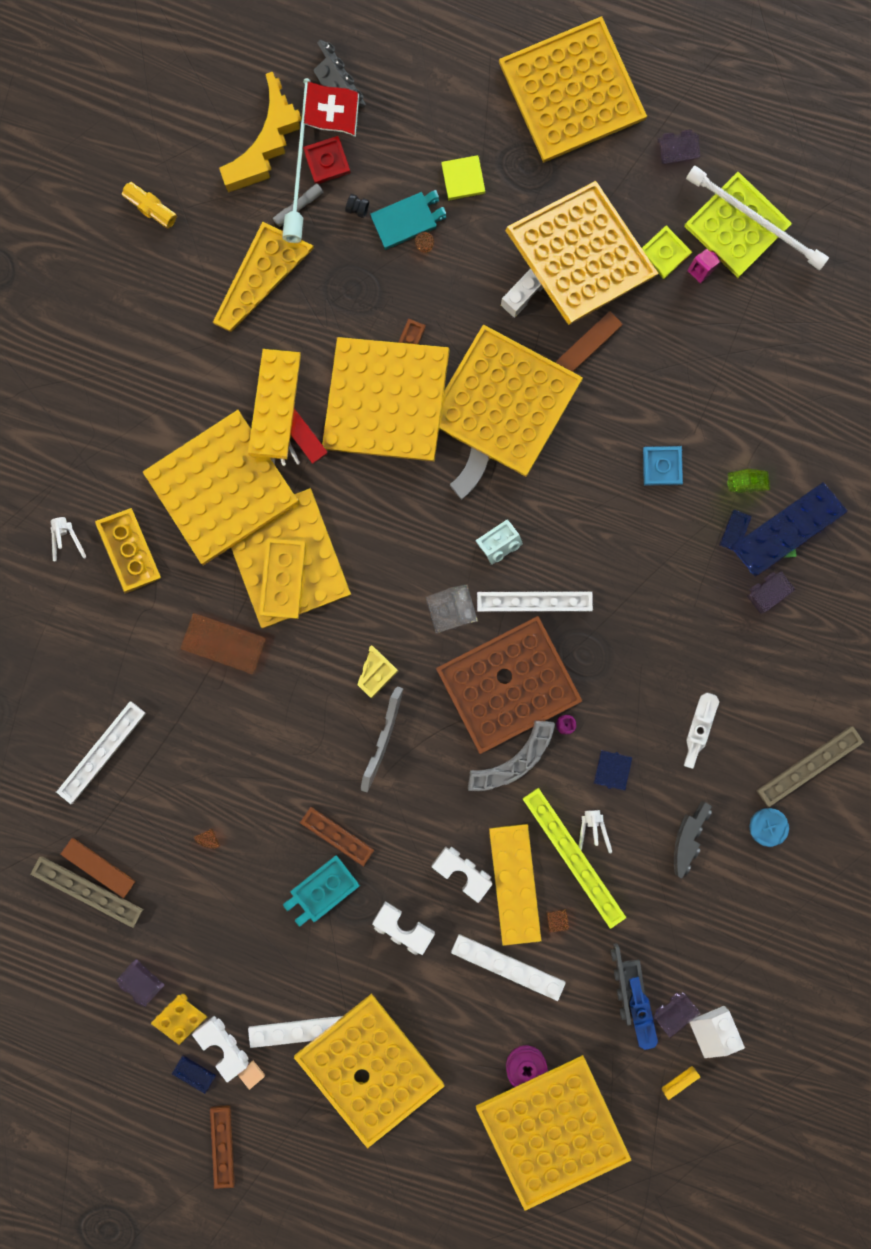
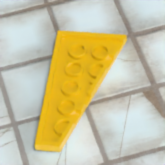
(261, 271)

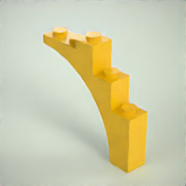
(254, 163)

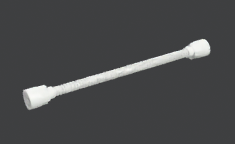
(815, 257)

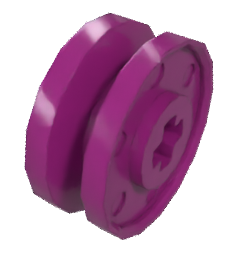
(522, 1057)

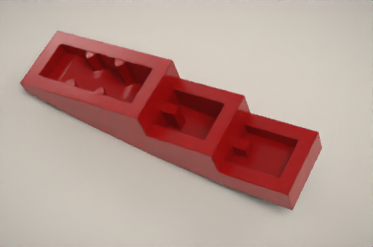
(306, 439)

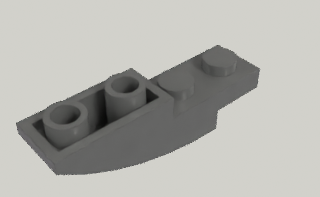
(685, 846)

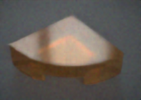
(207, 839)

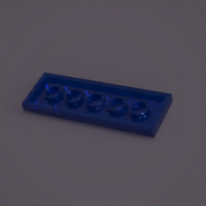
(789, 529)

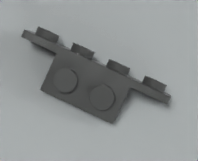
(332, 71)
(624, 972)

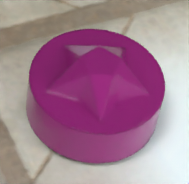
(566, 724)

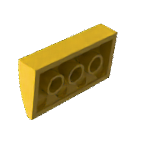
(127, 550)

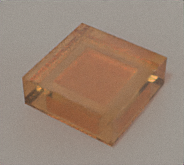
(557, 921)

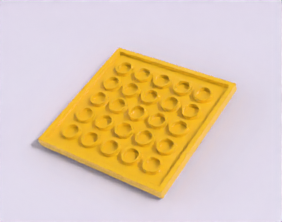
(572, 89)
(581, 252)
(386, 399)
(506, 400)
(218, 489)
(553, 1133)

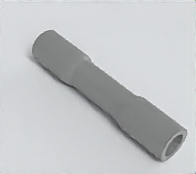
(309, 196)

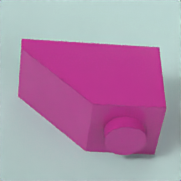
(703, 265)

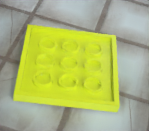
(731, 233)

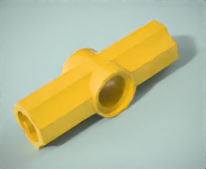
(149, 205)

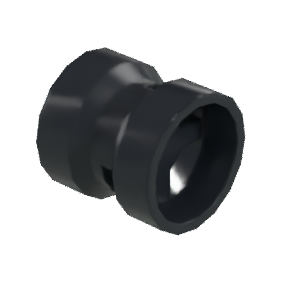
(358, 206)

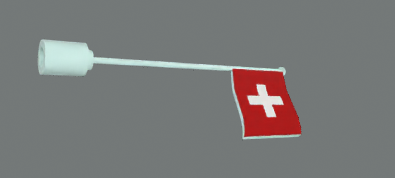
(326, 110)

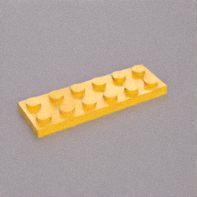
(274, 404)
(515, 884)

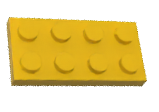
(282, 578)

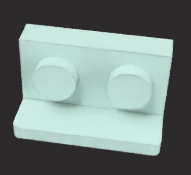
(499, 542)

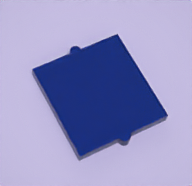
(613, 770)

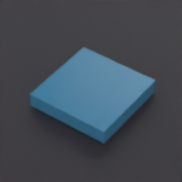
(662, 465)

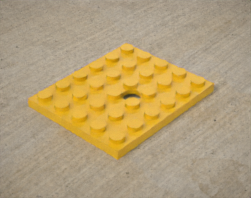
(322, 574)
(397, 1071)

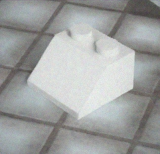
(716, 1033)

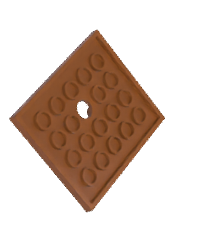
(501, 711)

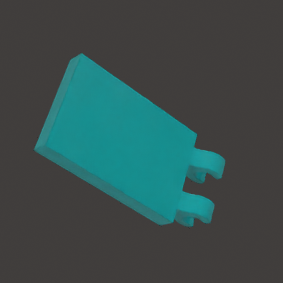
(407, 219)
(322, 890)

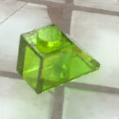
(748, 481)

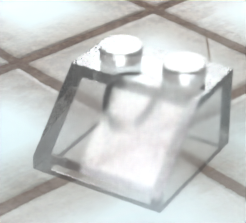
(451, 608)

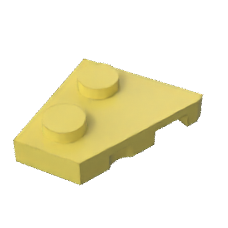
(376, 673)

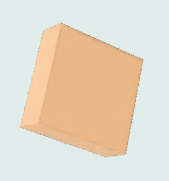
(251, 1075)

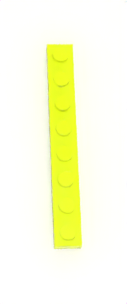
(574, 858)

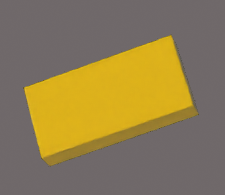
(680, 1082)

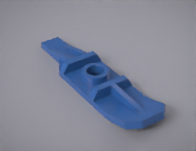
(643, 1024)

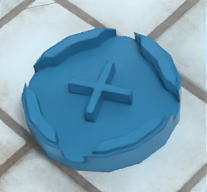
(769, 827)

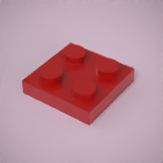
(326, 160)

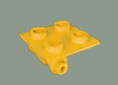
(178, 1019)

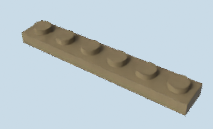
(810, 766)
(87, 891)

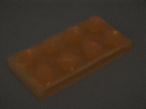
(223, 643)

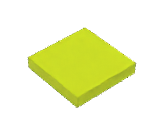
(463, 177)
(666, 252)

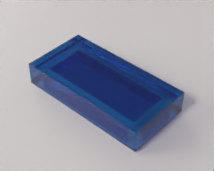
(735, 529)
(193, 1074)

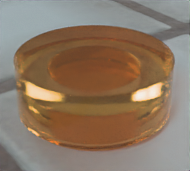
(424, 242)

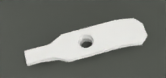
(702, 718)

